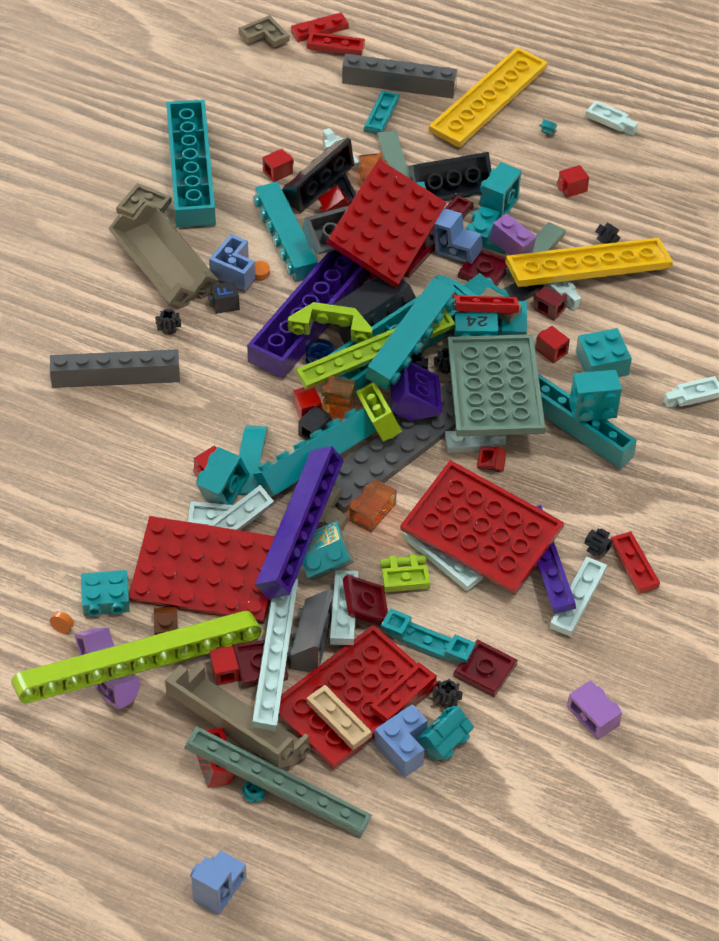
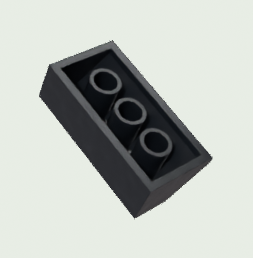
(319, 175)
(453, 175)
(374, 302)

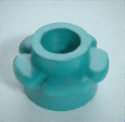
(548, 127)
(251, 797)

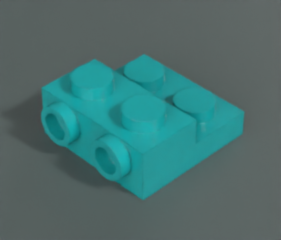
(482, 224)
(105, 593)

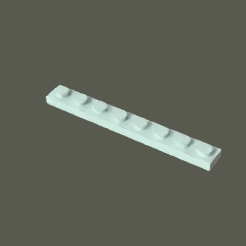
(274, 661)

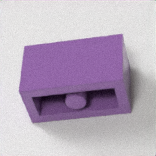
(512, 236)
(594, 709)

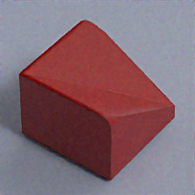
(491, 458)

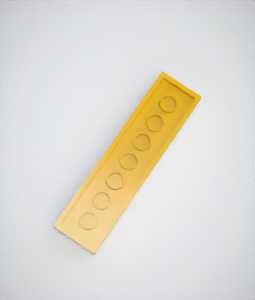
(488, 97)
(588, 262)

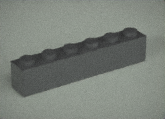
(399, 76)
(114, 368)

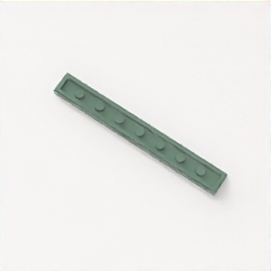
(278, 781)

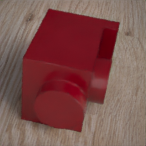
(549, 303)

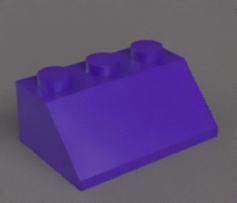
(416, 394)

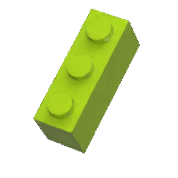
(379, 411)

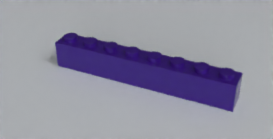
(299, 523)

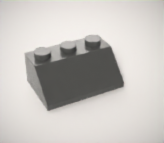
(319, 228)
(311, 632)

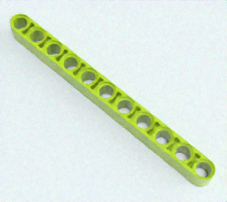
(134, 657)

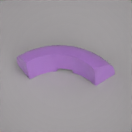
(118, 691)

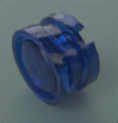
(318, 350)

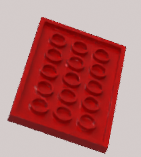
(386, 223)
(482, 526)
(201, 568)
(358, 678)

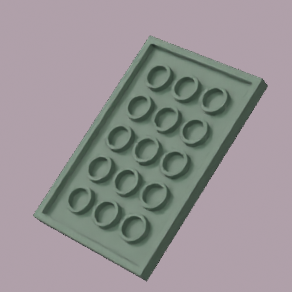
(495, 385)

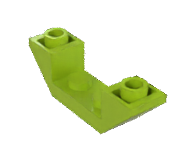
(301, 321)

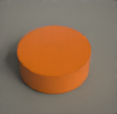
(262, 270)
(61, 622)

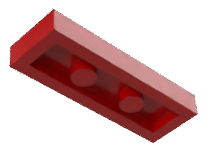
(327, 24)
(335, 43)
(486, 304)
(635, 562)
(403, 692)

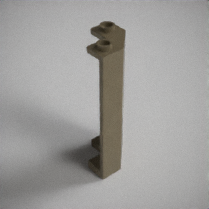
(163, 255)
(234, 716)

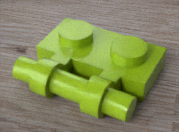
(398, 578)

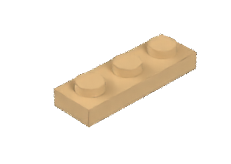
(339, 717)

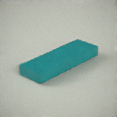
(381, 112)

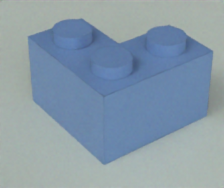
(453, 240)
(233, 263)
(398, 740)
(216, 881)

